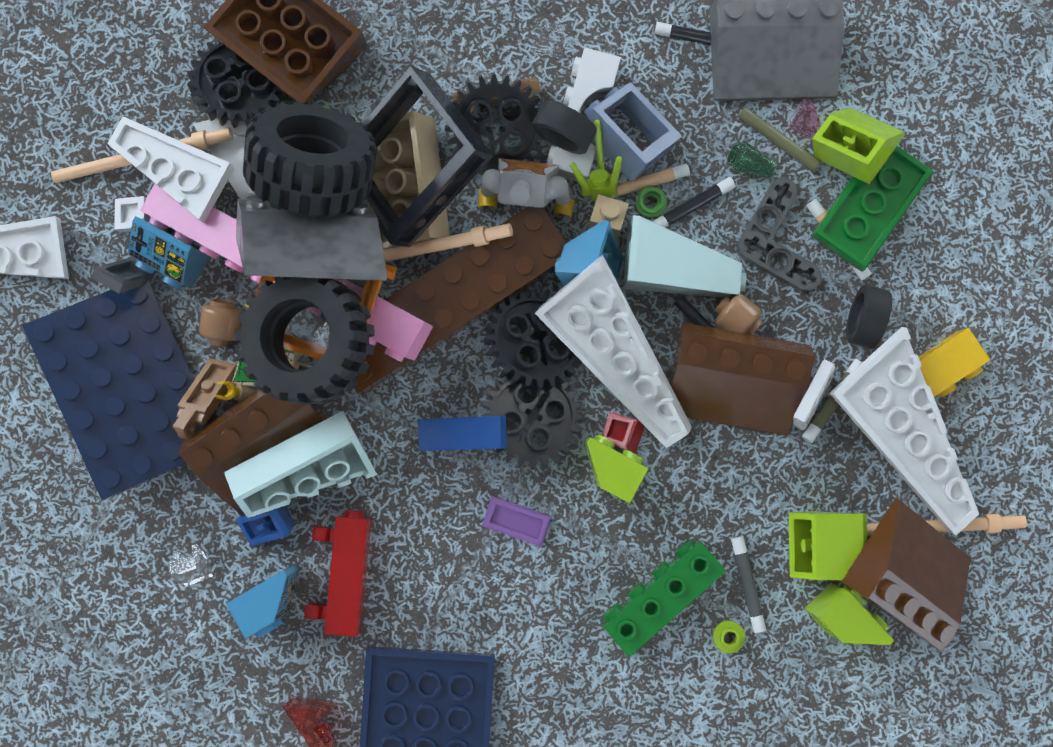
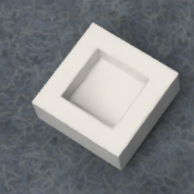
(126, 210)

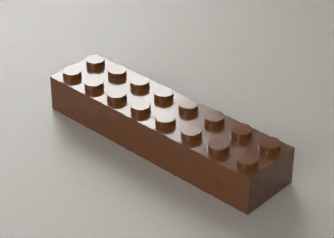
(471, 286)

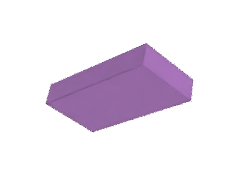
(516, 521)

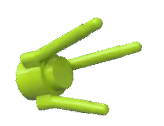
(600, 180)

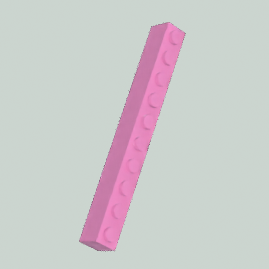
(393, 327)

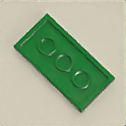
(869, 212)

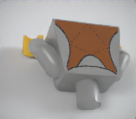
(526, 185)

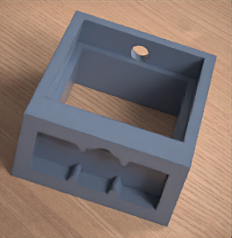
(647, 120)

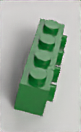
(662, 596)

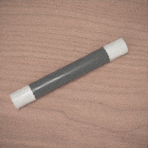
(748, 584)

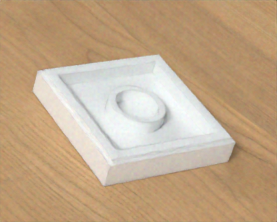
(814, 395)

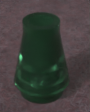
(748, 159)

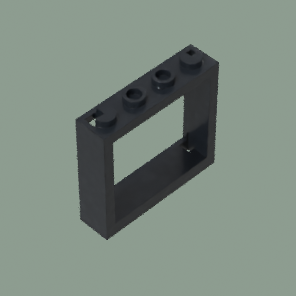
(448, 182)

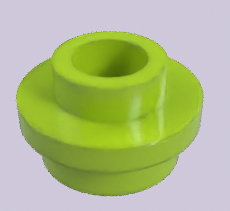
(720, 631)

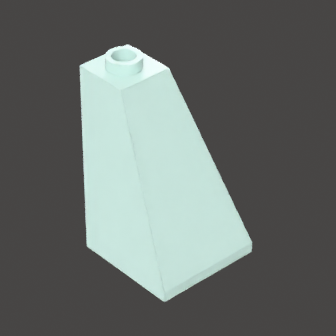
(675, 264)

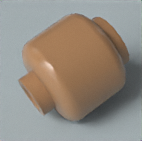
(738, 315)
(219, 321)

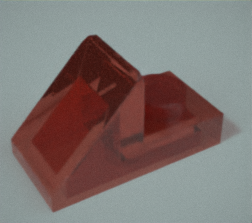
(305, 716)

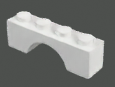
(594, 79)

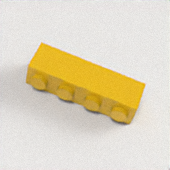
(951, 361)

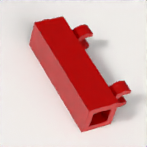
(347, 574)

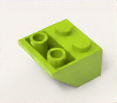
(855, 143)
(615, 471)
(825, 543)
(843, 616)

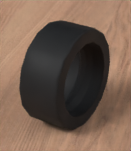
(564, 127)
(868, 316)

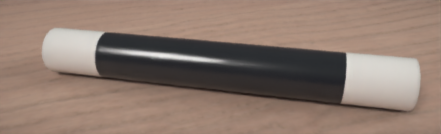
(683, 33)
(695, 202)

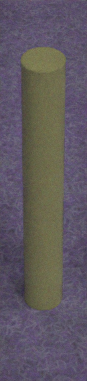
(779, 139)

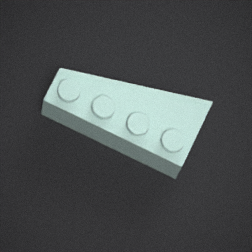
(300, 467)

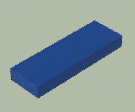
(462, 433)

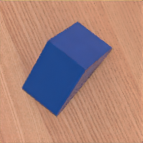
(266, 526)

